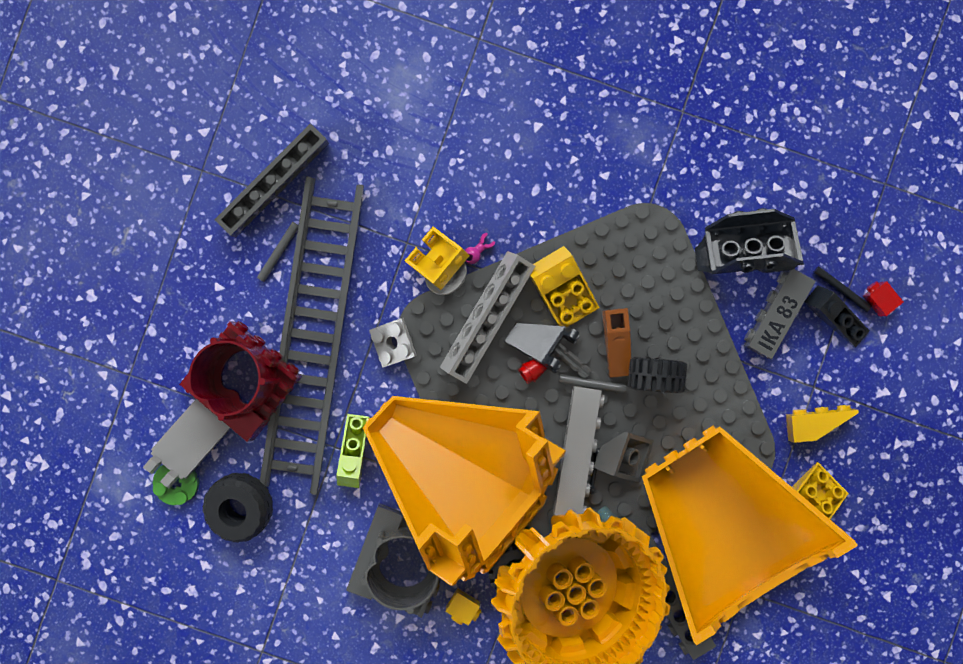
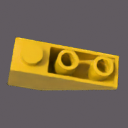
(811, 426)

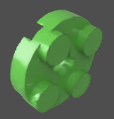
(176, 495)

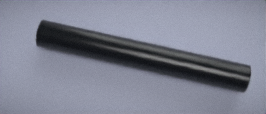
(841, 288)

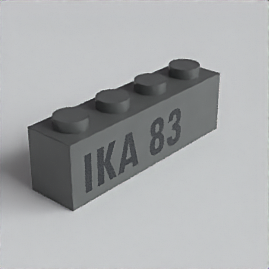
(779, 313)

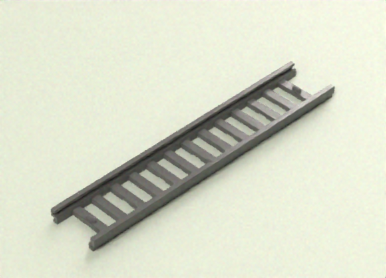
(289, 332)

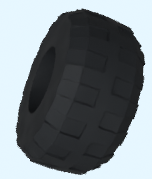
(228, 523)

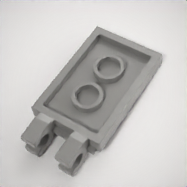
(187, 443)

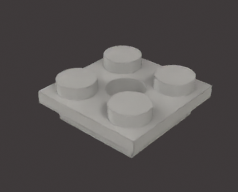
(382, 340)

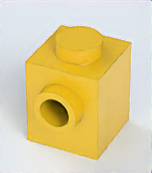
(463, 607)

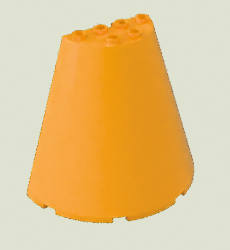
(732, 528)

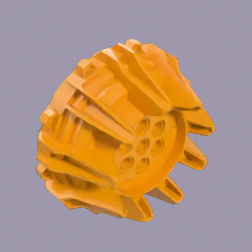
(621, 607)

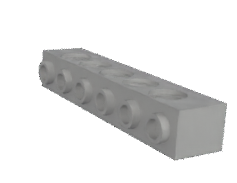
(487, 316)

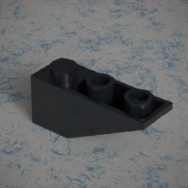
(837, 315)

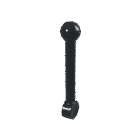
(593, 476)

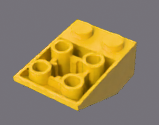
(563, 287)
(821, 490)

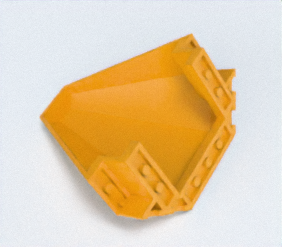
(463, 477)

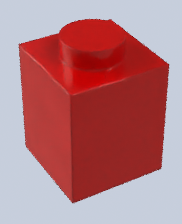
(882, 298)

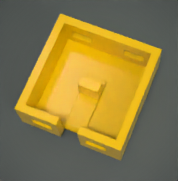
(441, 260)

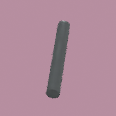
(278, 251)
(590, 383)

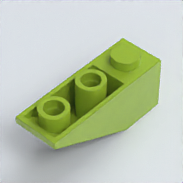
(352, 452)

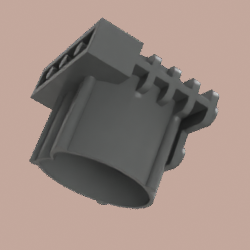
(370, 582)

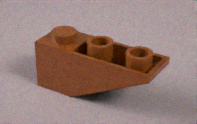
(617, 341)

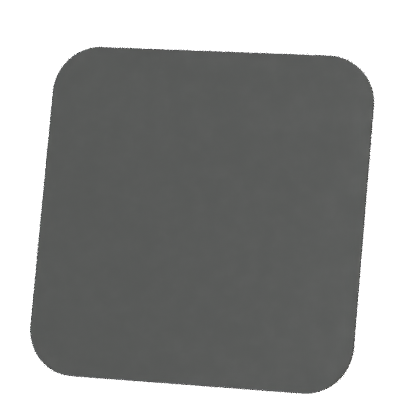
(631, 262)

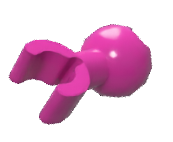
(474, 252)

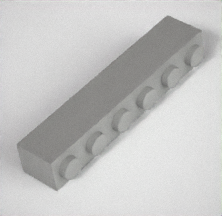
(579, 446)

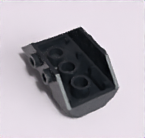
(750, 242)

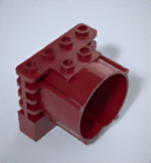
(274, 380)

